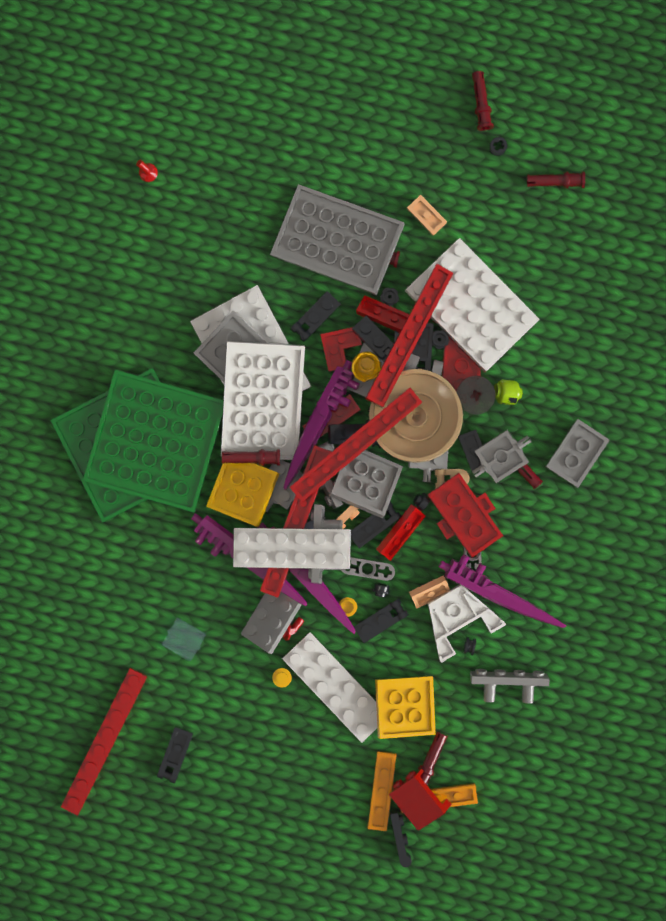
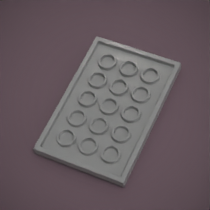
(337, 239)

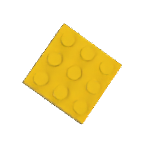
(243, 491)
(405, 707)

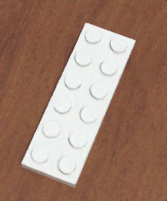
(292, 548)
(334, 686)

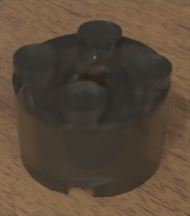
(479, 385)

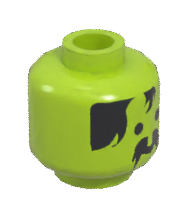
(507, 392)

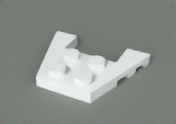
(454, 611)

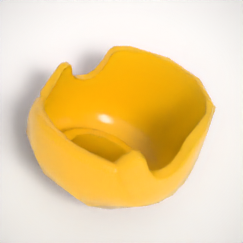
(365, 366)

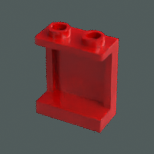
(418, 800)

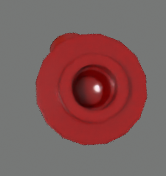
(147, 171)
(293, 629)

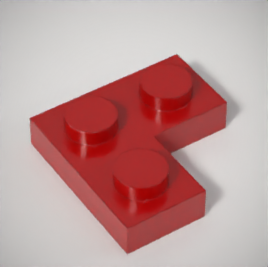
(334, 346)

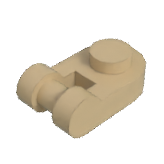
(442, 472)

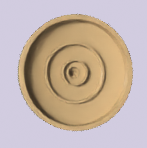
(429, 427)

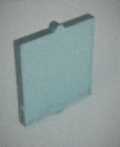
(184, 639)

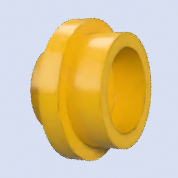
(349, 606)
(281, 677)

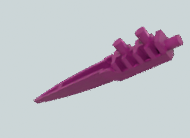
(321, 415)
(224, 541)
(481, 585)
(321, 593)

